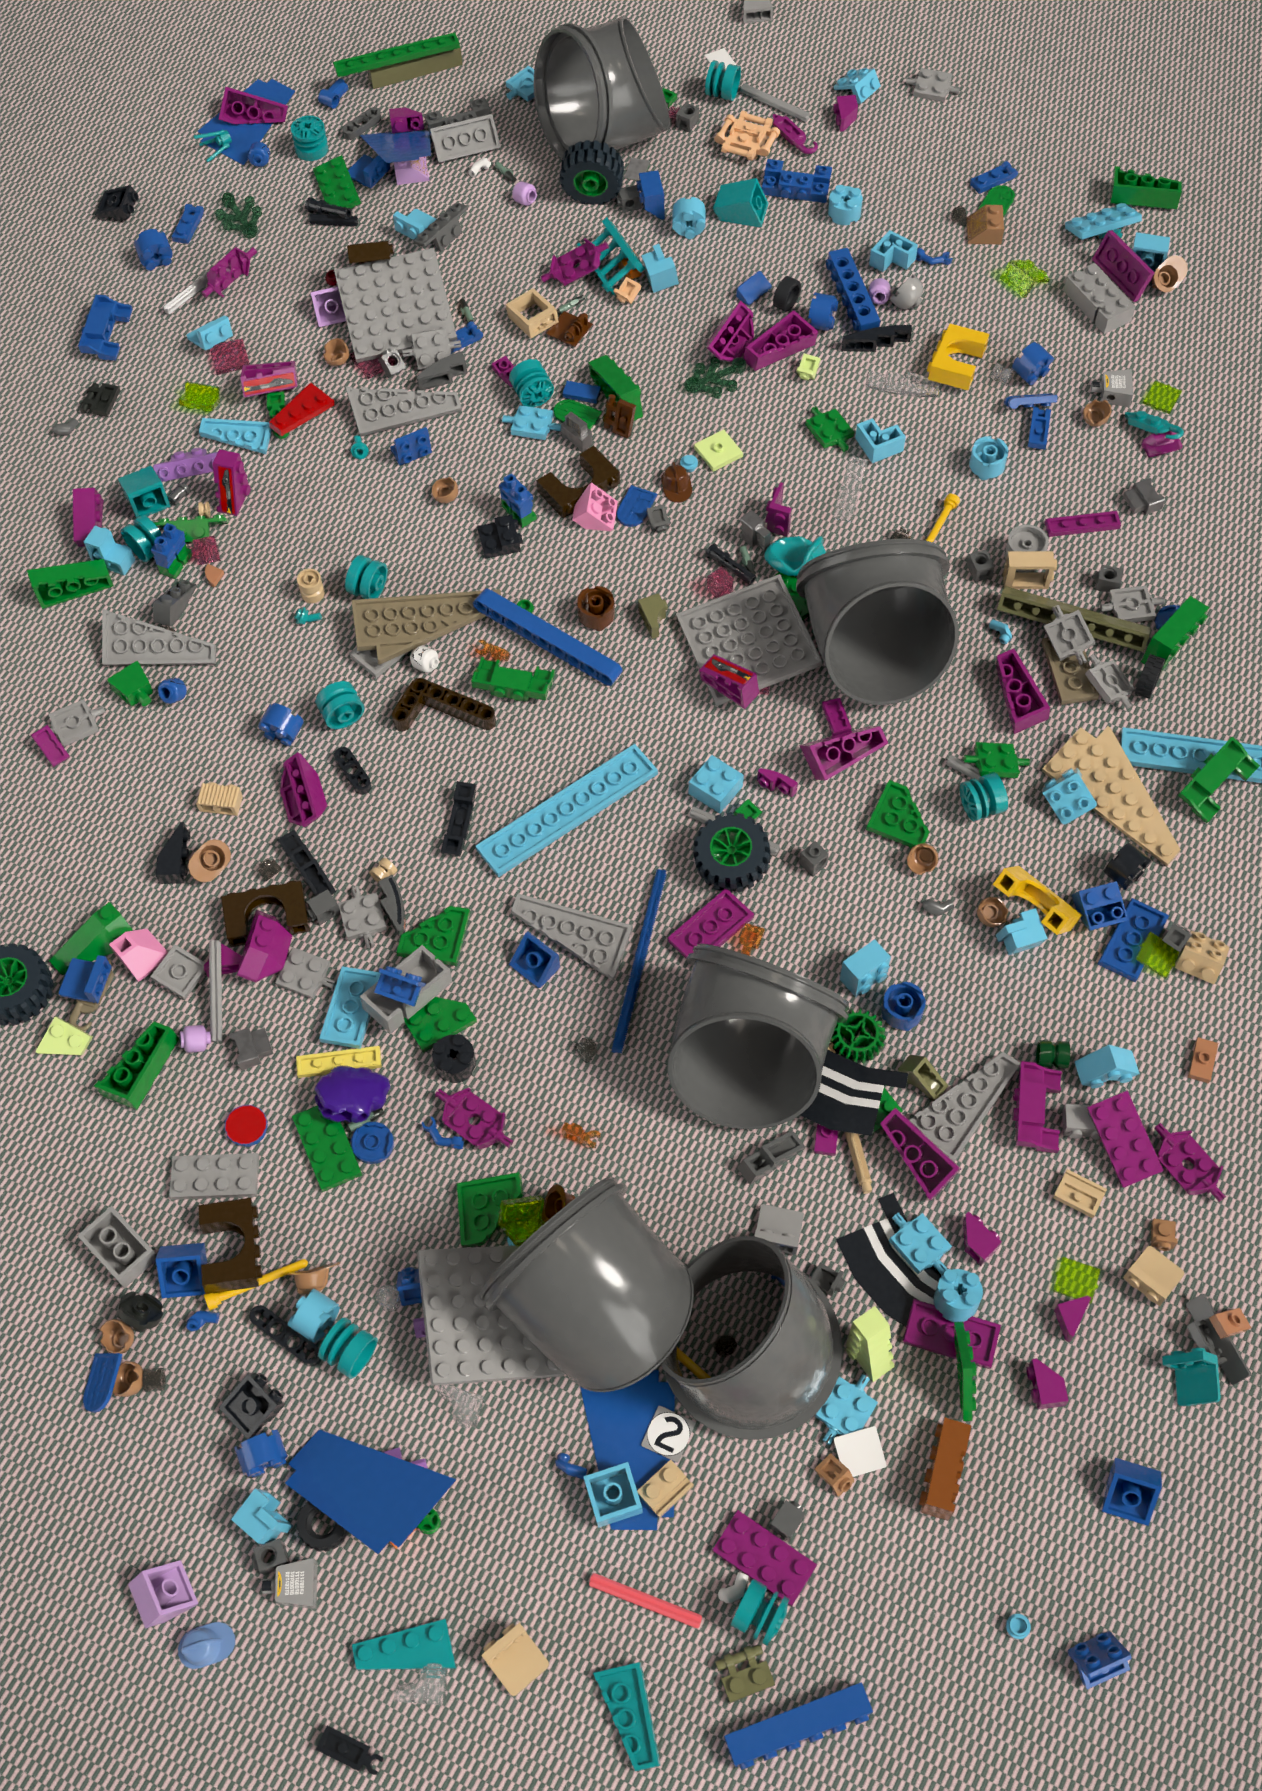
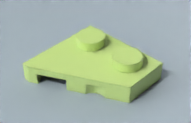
(64, 1039)

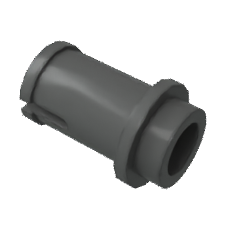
(181, 490)

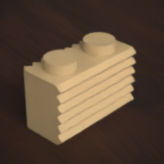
(219, 799)

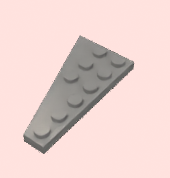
(394, 408)
(134, 640)
(587, 936)
(960, 1111)

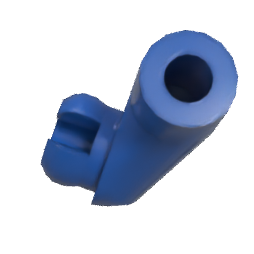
(200, 1318)

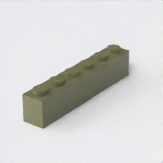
(414, 68)

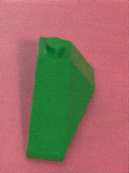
(92, 938)

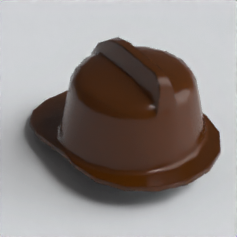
(676, 483)
(555, 1201)

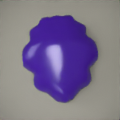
(351, 1093)

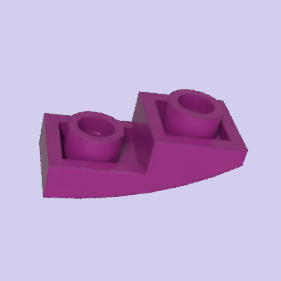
(503, 368)
(772, 779)

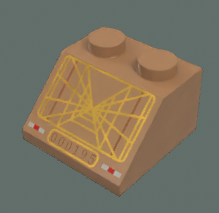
(986, 225)

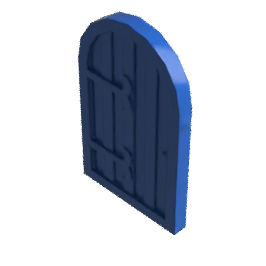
(634, 505)
(101, 1381)

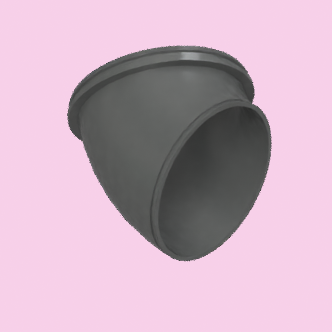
(597, 87)
(881, 617)
(750, 1039)
(596, 1291)
(787, 1373)

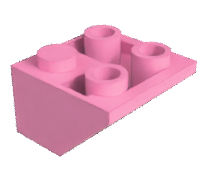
(595, 509)
(139, 952)

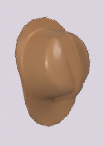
(1170, 274)
(209, 860)
(312, 1279)

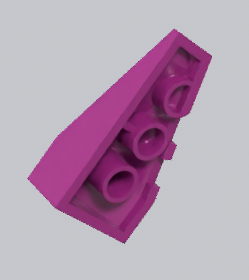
(246, 108)

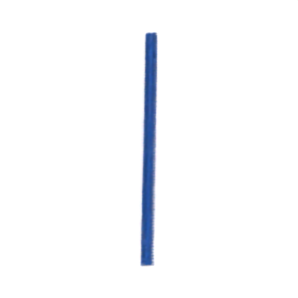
(639, 962)

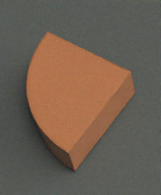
(213, 574)

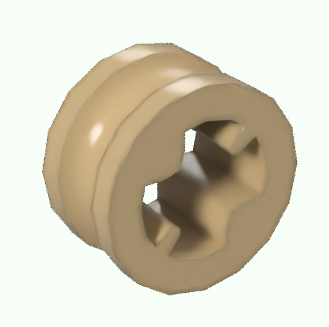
(204, 509)

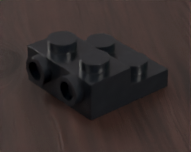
(117, 203)
(500, 537)
(252, 1404)

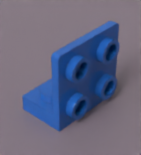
(369, 170)
(411, 446)
(86, 979)

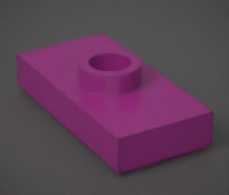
(836, 716)
(50, 746)
(825, 1141)

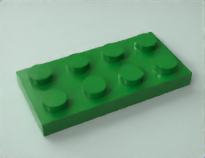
(337, 183)
(326, 1149)

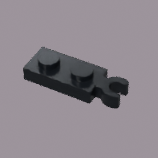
(347, 1750)

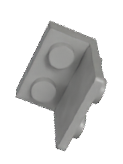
(780, 1227)

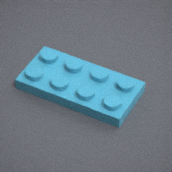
(1103, 221)
(346, 1018)

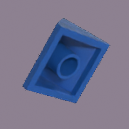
(535, 960)

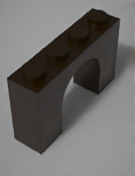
(370, 251)
(564, 498)
(239, 907)
(242, 1270)

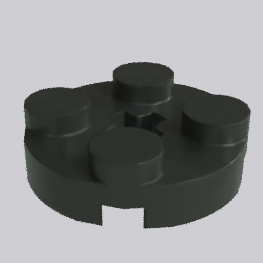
(130, 1311)

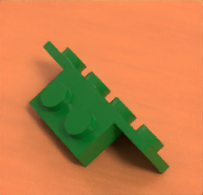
(194, 528)

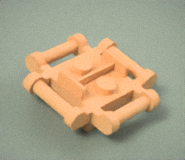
(745, 137)

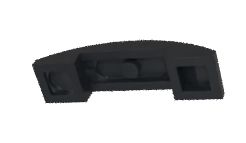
(460, 819)

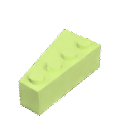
(870, 1344)

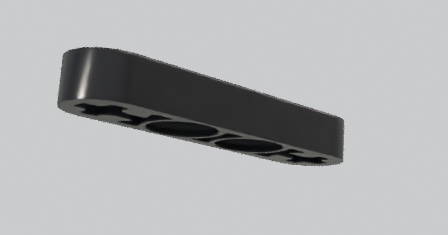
(283, 1338)

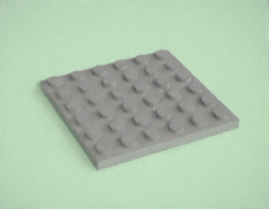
(393, 300)
(754, 630)
(461, 1334)

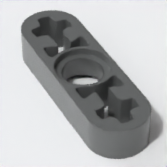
(353, 129)

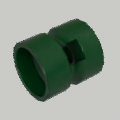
(1050, 1053)

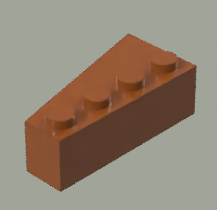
(945, 1469)

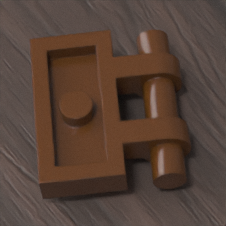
(624, 416)

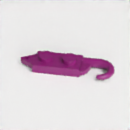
(792, 133)

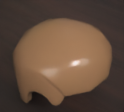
(336, 352)
(1097, 413)
(445, 490)
(922, 858)
(992, 912)
(116, 1336)
(128, 1379)

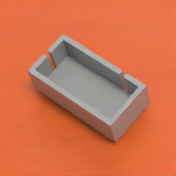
(1093, 291)
(390, 1012)

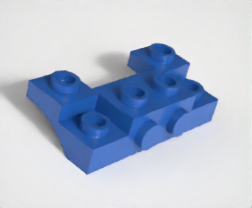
(796, 184)
(100, 325)

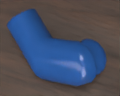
(568, 1468)

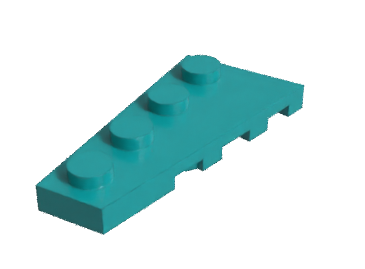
(407, 1649)
(630, 1710)

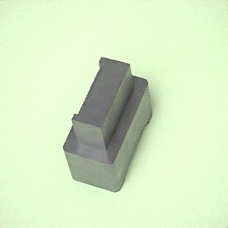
(576, 432)
(1143, 498)
(754, 531)
(251, 1046)

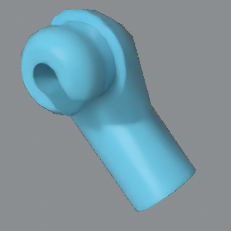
(1005, 634)

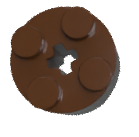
(596, 608)

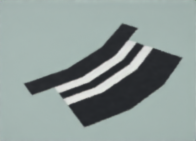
(850, 1095)
(883, 1269)

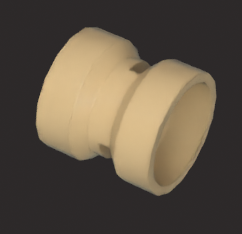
(383, 870)

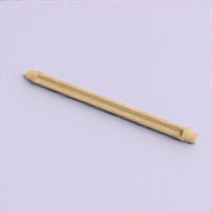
(857, 1155)

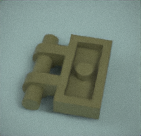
(749, 1680)

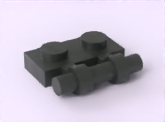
(104, 400)

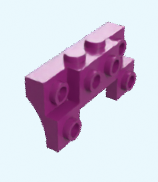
(1030, 1107)

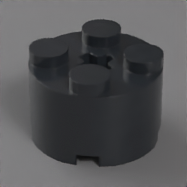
(1127, 866)
(454, 1047)

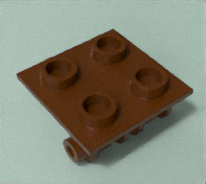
(570, 328)

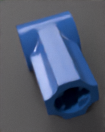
(332, 96)

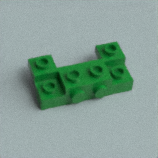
(512, 682)
(1218, 767)

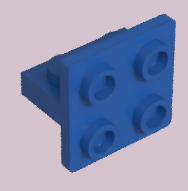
(398, 986)
(409, 1286)
(1100, 1659)

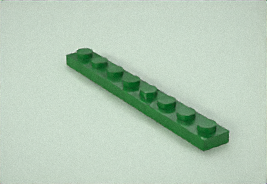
(396, 54)

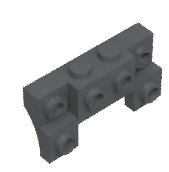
(479, 108)

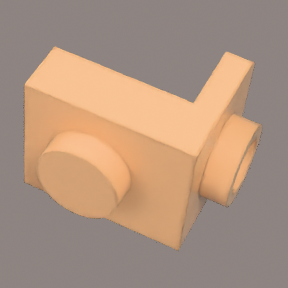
(627, 291)

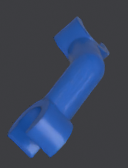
(932, 261)
(454, 1142)

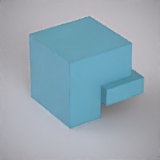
(659, 270)
(1023, 933)
(259, 1517)

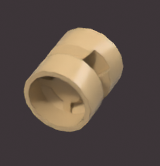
(310, 585)

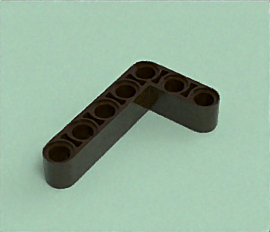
(443, 703)

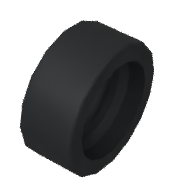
(787, 293)

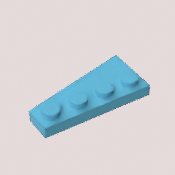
(243, 434)

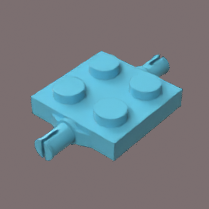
(522, 84)
(532, 422)
(920, 1243)
(846, 1408)

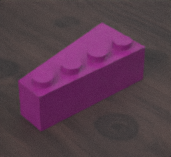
(780, 341)
(1022, 696)
(838, 752)
(924, 1158)

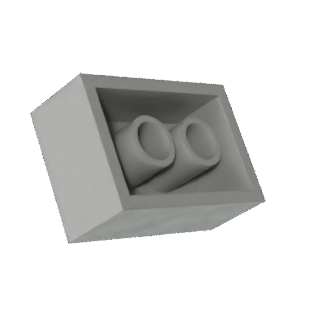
(118, 1246)

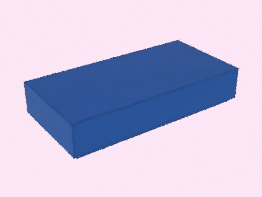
(581, 392)

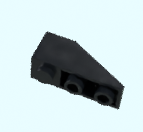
(172, 858)

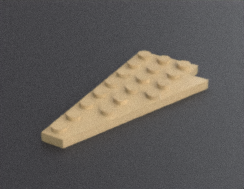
(1116, 790)

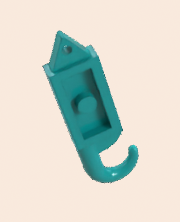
(1153, 424)

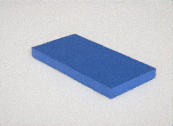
(1126, 940)

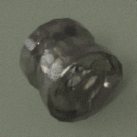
(154, 1379)

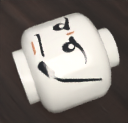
(424, 659)

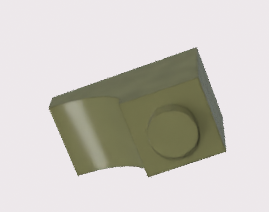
(652, 612)
(923, 1076)

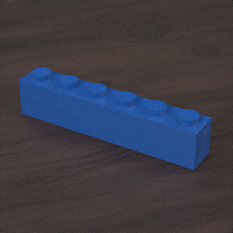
(798, 1725)

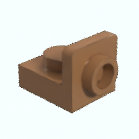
(1163, 1234)
(835, 1474)

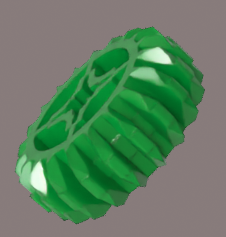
(871, 1044)

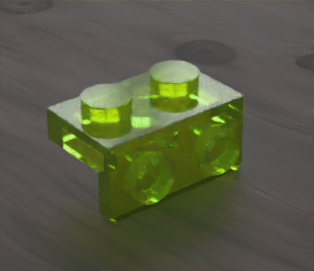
(200, 397)

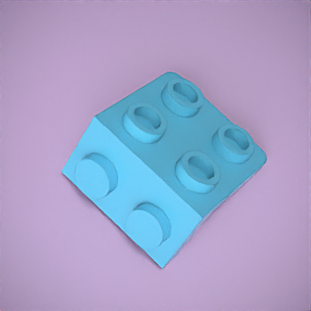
(861, 82)
(413, 223)
(211, 333)
(1069, 796)

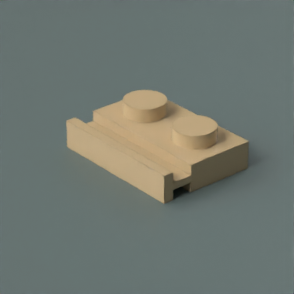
(1080, 1193)
(665, 1488)

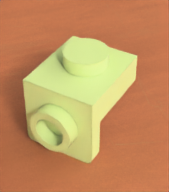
(808, 367)

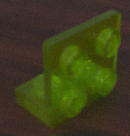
(1022, 276)
(521, 1217)

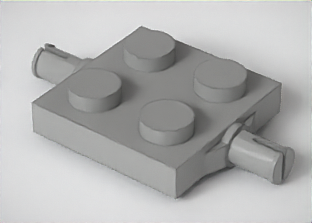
(932, 85)
(430, 347)
(1132, 604)
(1069, 635)
(1110, 681)
(75, 722)
(362, 916)
(304, 973)

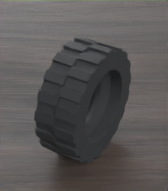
(1149, 676)
(313, 1540)

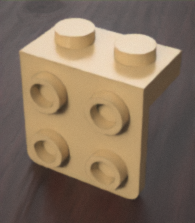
(1203, 957)
(1154, 1275)
(515, 1659)

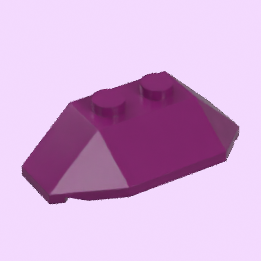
(732, 334)
(301, 791)
(264, 948)

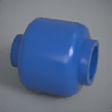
(259, 154)
(172, 690)

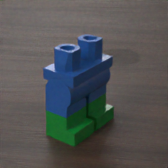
(517, 500)
(171, 551)

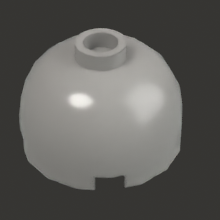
(908, 293)

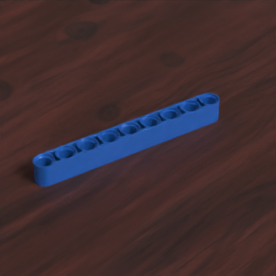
(547, 637)

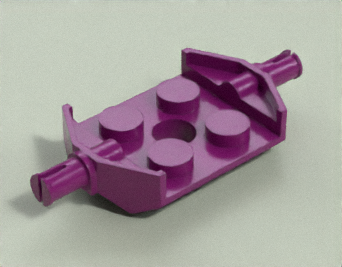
(563, 267)
(227, 270)
(462, 1107)
(1180, 1147)

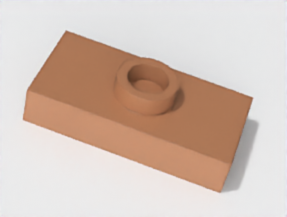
(1203, 1060)
(1230, 1323)

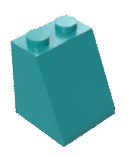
(741, 203)
(144, 492)

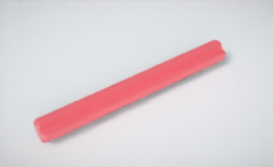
(645, 1600)

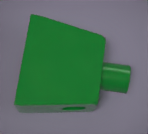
(131, 685)

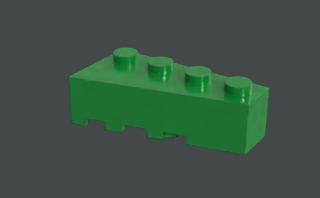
(1144, 190)
(614, 381)
(69, 581)
(1177, 630)
(139, 1067)

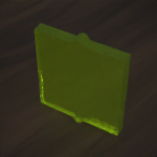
(1162, 397)
(1157, 955)
(1076, 1279)

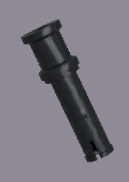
(323, 207)
(723, 560)

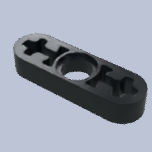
(352, 778)

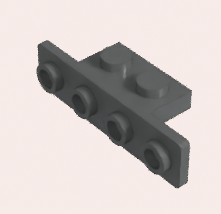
(444, 229)
(1206, 1337)

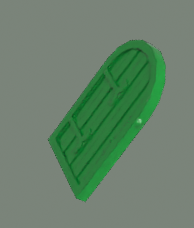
(999, 195)
(583, 411)

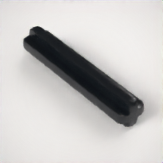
(322, 219)

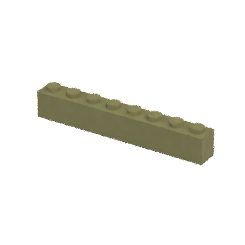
(1100, 625)

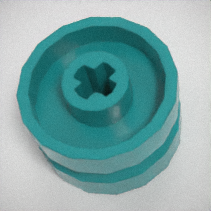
(141, 537)
(366, 577)
(339, 705)

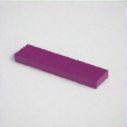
(1082, 523)

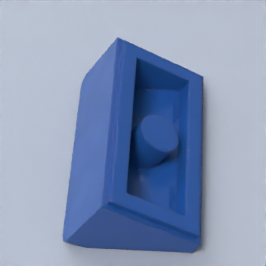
(753, 288)

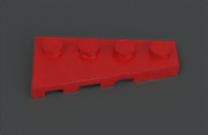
(302, 408)

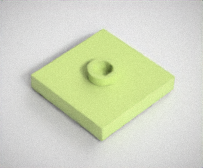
(718, 450)

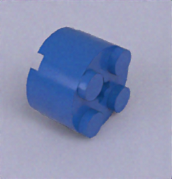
(153, 249)
(822, 311)
(1033, 363)
(280, 724)
(904, 1016)
(261, 1453)

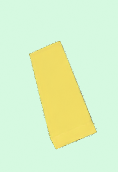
(323, 1063)

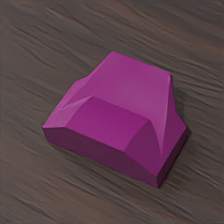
(1159, 444)

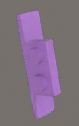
(185, 464)

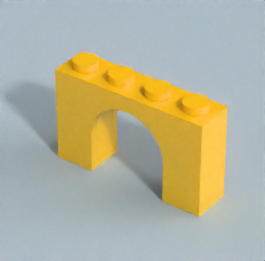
(956, 340)
(1059, 914)

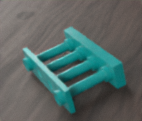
(625, 252)

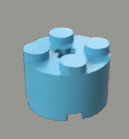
(845, 205)
(688, 217)
(988, 457)
(958, 1295)
(314, 1315)

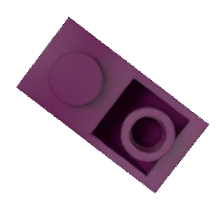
(845, 110)
(405, 120)
(978, 1240)
(1048, 1386)

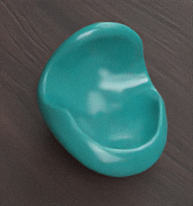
(792, 553)

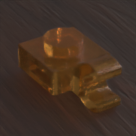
(495, 651)
(751, 938)
(577, 1134)

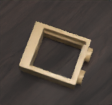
(532, 327)
(1029, 560)

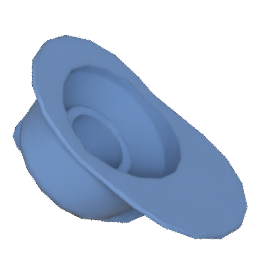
(206, 1645)

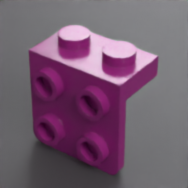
(778, 516)

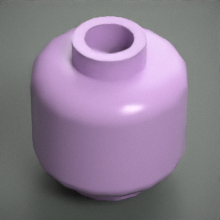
(524, 193)
(879, 291)
(194, 1038)

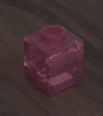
(206, 550)
(720, 583)

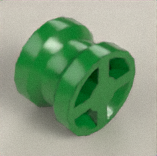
(435, 1525)

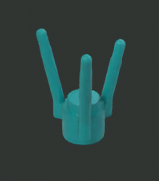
(221, 137)

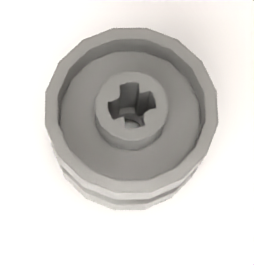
(1026, 539)

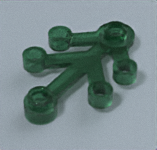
(248, 229)
(695, 384)

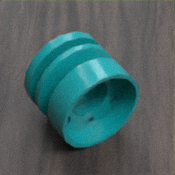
(723, 80)
(309, 138)
(531, 383)
(983, 796)
(347, 1347)
(760, 1612)

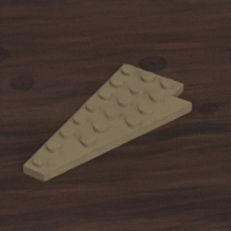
(407, 622)

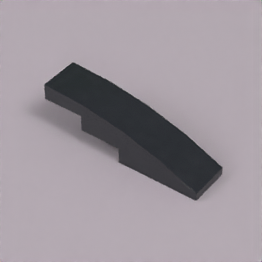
(869, 339)
(305, 863)

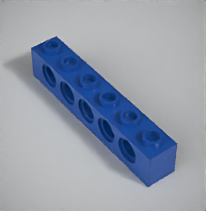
(852, 290)

